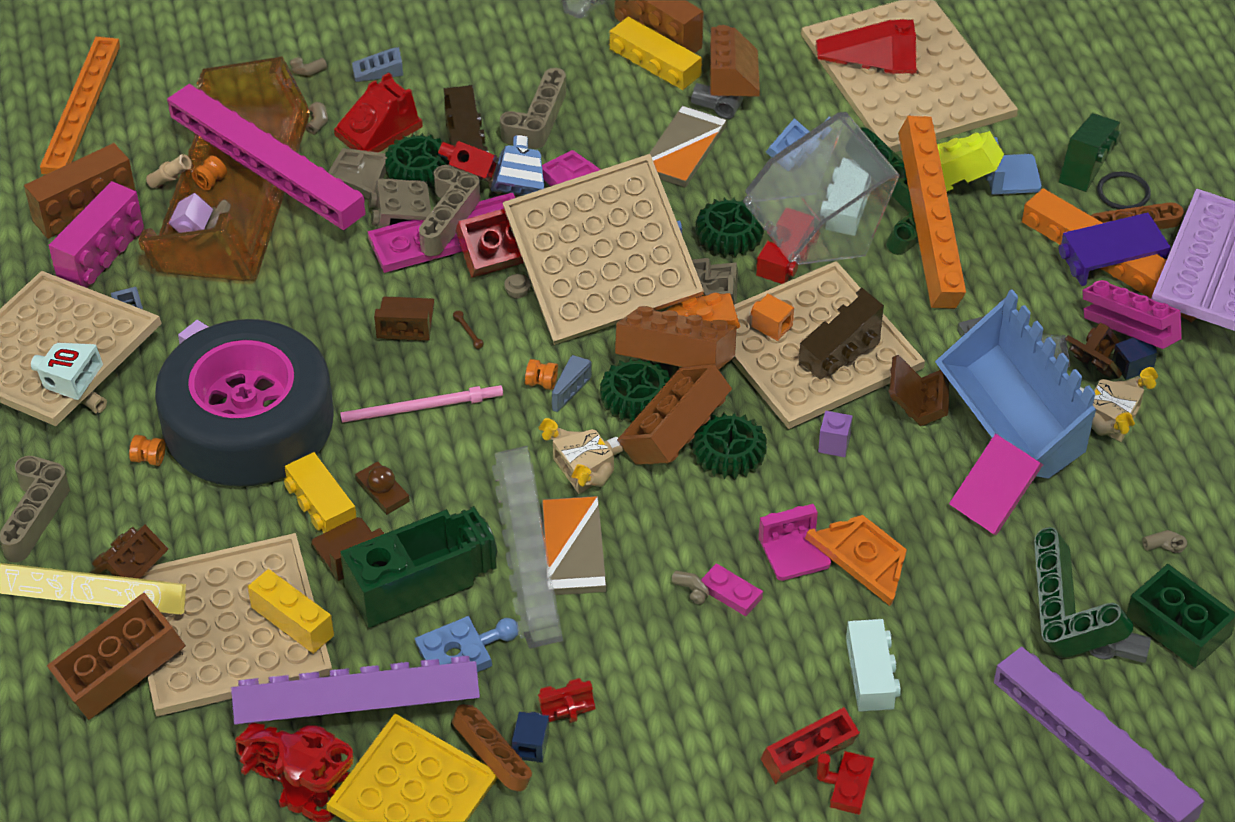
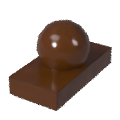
(382, 487)

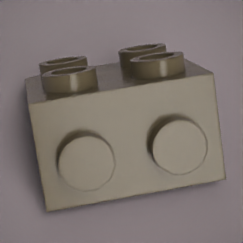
(398, 200)

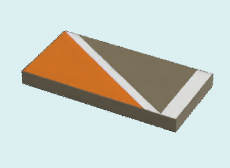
(686, 145)
(574, 544)

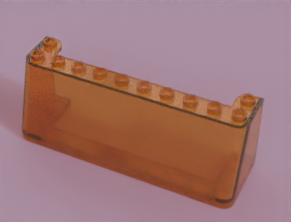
(236, 247)

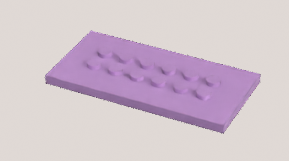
(1202, 262)

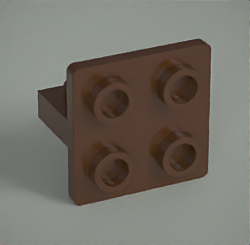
(1097, 350)

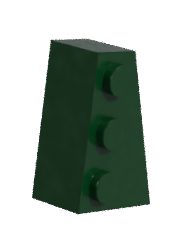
(1088, 151)

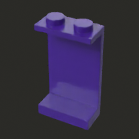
(1111, 244)

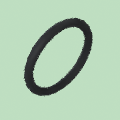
(1123, 174)

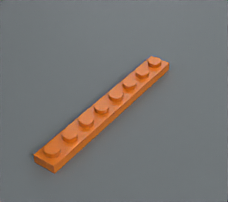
(80, 104)

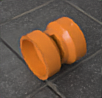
(206, 175)
(541, 374)
(147, 450)

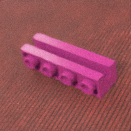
(1133, 314)

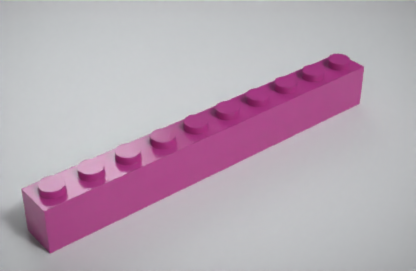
(267, 156)

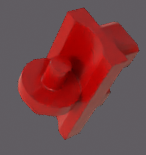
(567, 701)

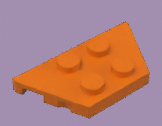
(709, 307)
(863, 553)

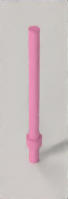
(474, 395)

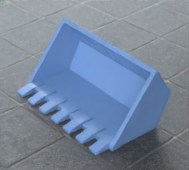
(1021, 387)

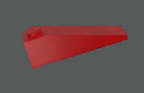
(880, 45)

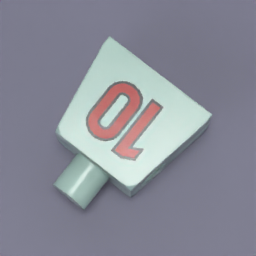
(68, 368)

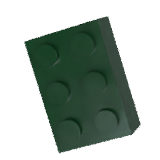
(1181, 615)

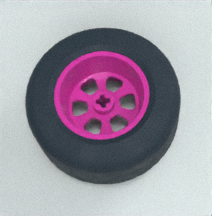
(248, 365)

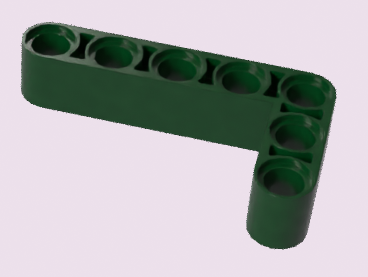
(904, 232)
(1061, 626)

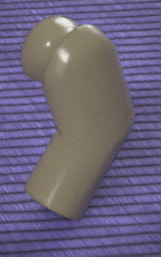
(307, 69)
(320, 117)
(1166, 539)
(691, 580)

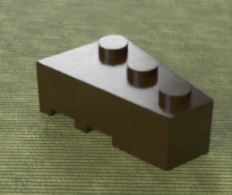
(462, 118)
(845, 337)

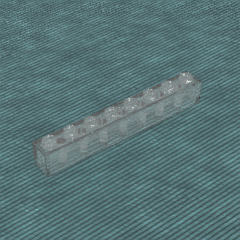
(528, 548)

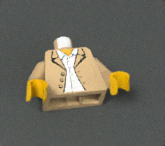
(1119, 403)
(581, 455)

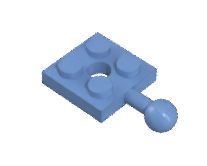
(464, 636)

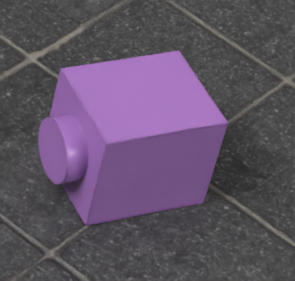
(835, 433)

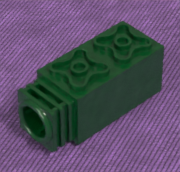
(417, 564)

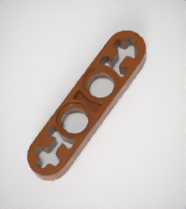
(1164, 215)
(510, 768)

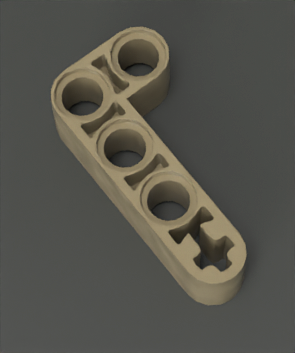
(542, 112)
(459, 197)
(45, 491)

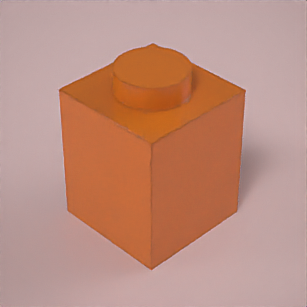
(772, 316)

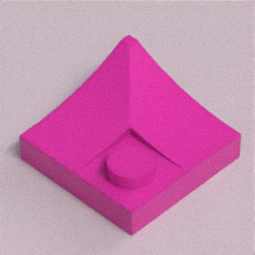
(566, 168)

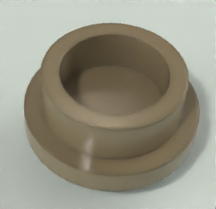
(517, 285)

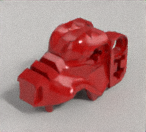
(303, 761)

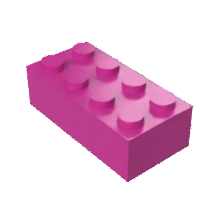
(97, 235)

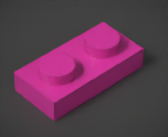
(732, 589)

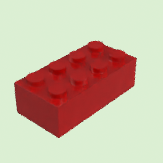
(488, 243)

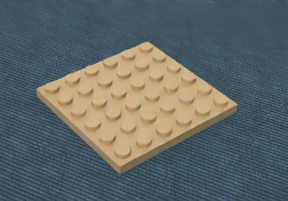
(602, 248)
(62, 312)
(775, 365)
(223, 632)

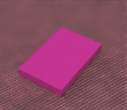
(996, 484)

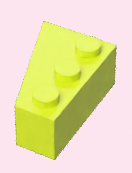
(969, 158)

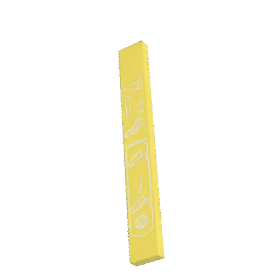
(89, 587)

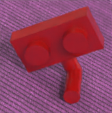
(849, 783)

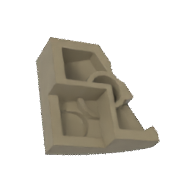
(717, 277)

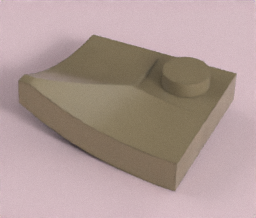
(359, 169)

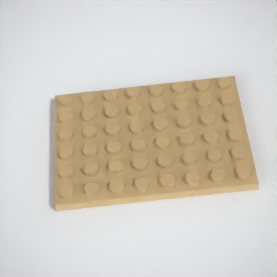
(948, 80)

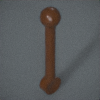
(459, 317)

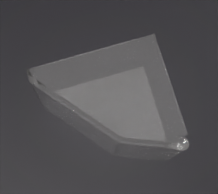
(823, 193)

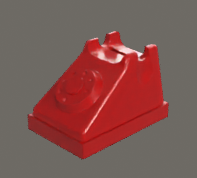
(379, 117)

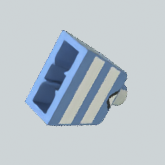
(518, 169)

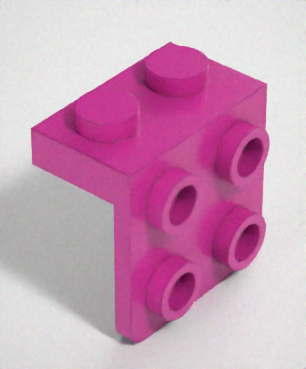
(785, 542)

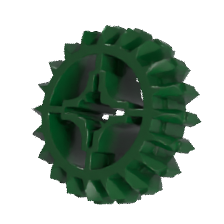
(414, 159)
(728, 227)
(631, 387)
(745, 441)

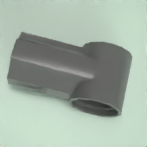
(723, 105)
(1134, 648)

